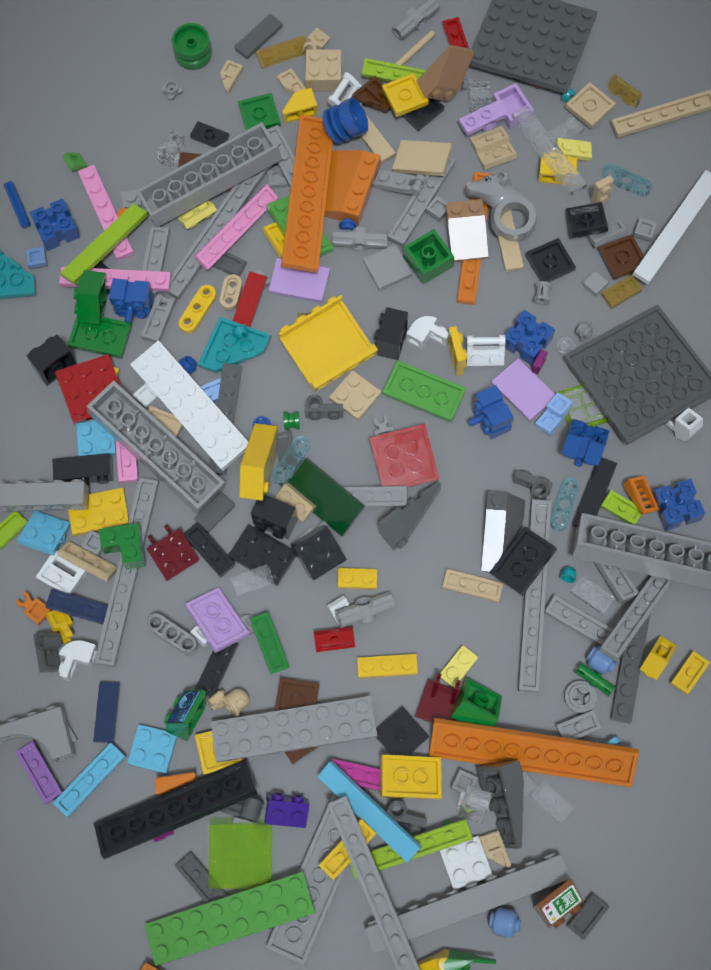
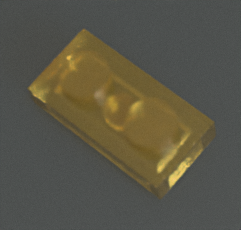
(625, 91)

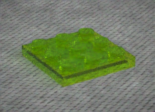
(239, 855)

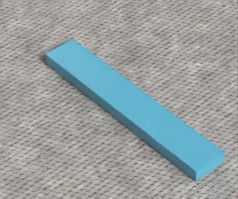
(370, 811)

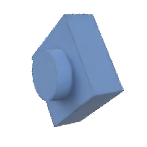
(36, 257)

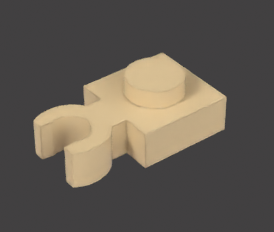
(316, 40)

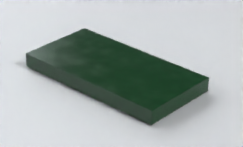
(331, 500)

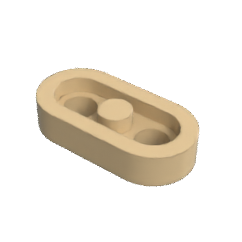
(229, 293)

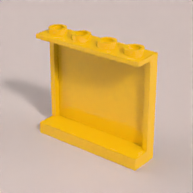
(326, 343)

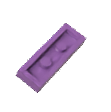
(39, 773)

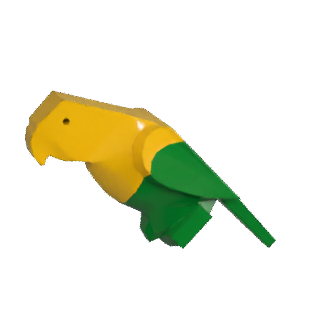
(452, 960)

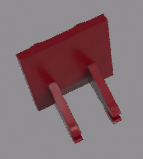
(172, 553)
(437, 701)

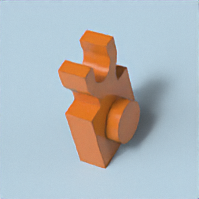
(34, 609)

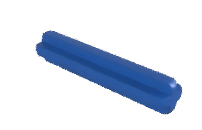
(16, 204)

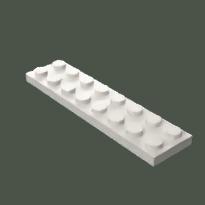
(190, 405)

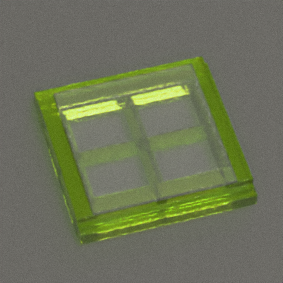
(583, 407)

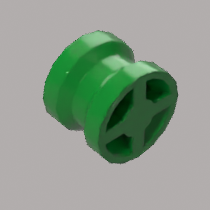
(291, 420)

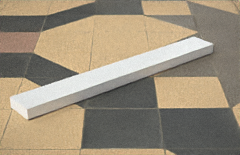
(674, 229)

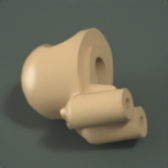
(233, 702)

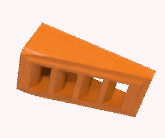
(643, 487)
(168, 783)

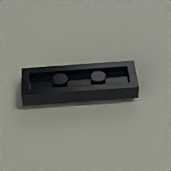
(209, 550)
(216, 669)

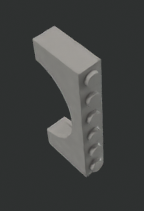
(47, 727)

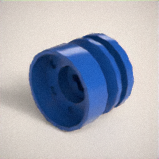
(345, 120)

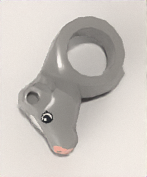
(501, 196)

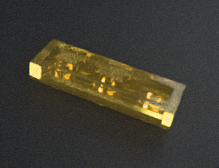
(281, 52)

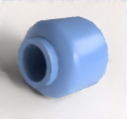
(600, 662)
(504, 922)

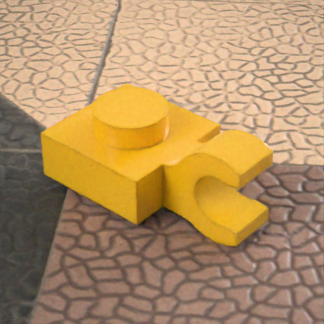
(61, 623)

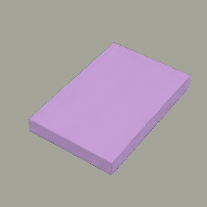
(299, 283)
(523, 389)
(217, 620)

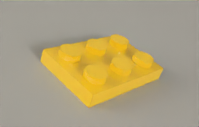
(103, 511)
(410, 777)

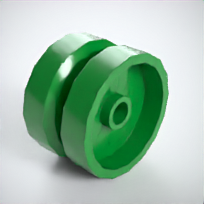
(191, 46)

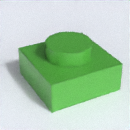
(74, 161)

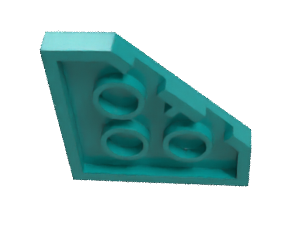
(15, 280)
(226, 348)

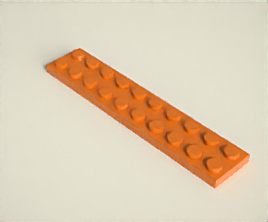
(307, 196)
(535, 752)

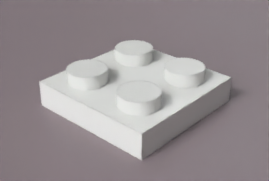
(466, 863)

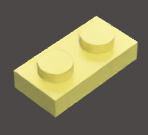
(580, 149)
(198, 213)
(458, 666)

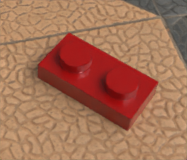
(334, 639)

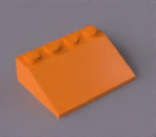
(350, 183)

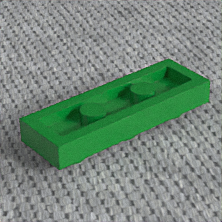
(269, 643)

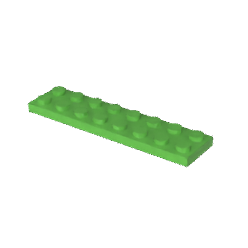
(229, 918)

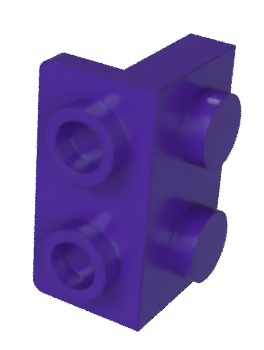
(286, 810)

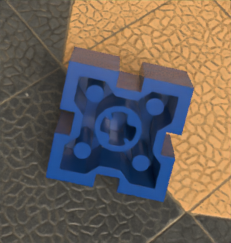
(54, 224)
(131, 298)
(528, 337)
(493, 412)
(585, 443)
(678, 505)

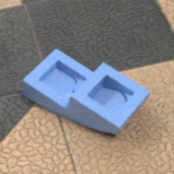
(554, 415)

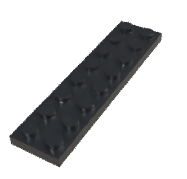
(174, 809)

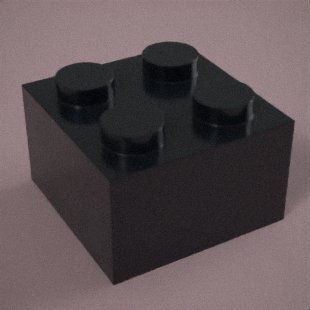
(391, 333)
(50, 357)
(274, 517)
(318, 552)

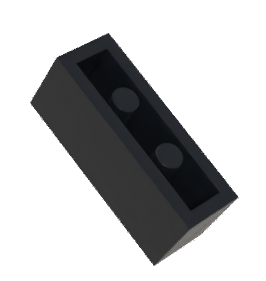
(86, 468)

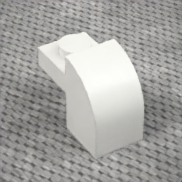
(426, 328)
(686, 424)
(74, 653)

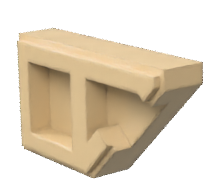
(230, 74)
(290, 81)
(495, 849)

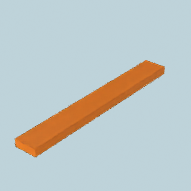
(470, 268)

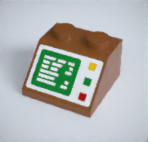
(559, 903)

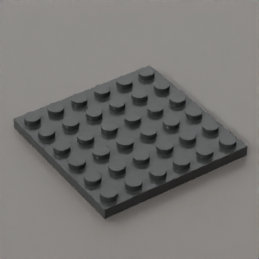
(534, 41)
(641, 374)

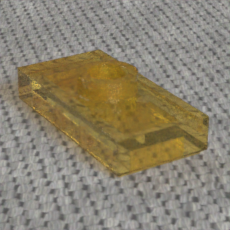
(621, 291)

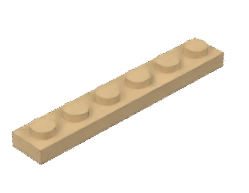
(662, 114)

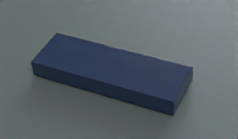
(76, 606)
(106, 712)

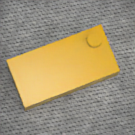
(258, 462)

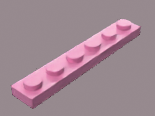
(103, 207)
(235, 227)
(158, 280)

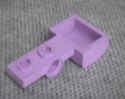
(504, 104)

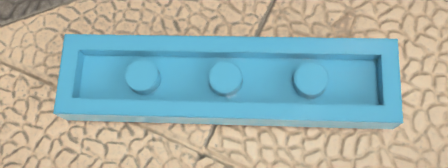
(89, 780)

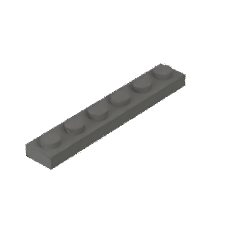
(227, 400)
(629, 677)

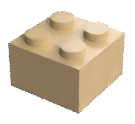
(323, 70)

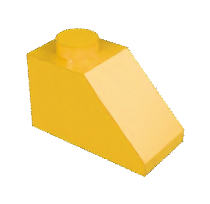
(301, 103)
(658, 657)

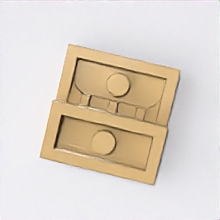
(493, 148)

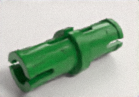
(595, 679)

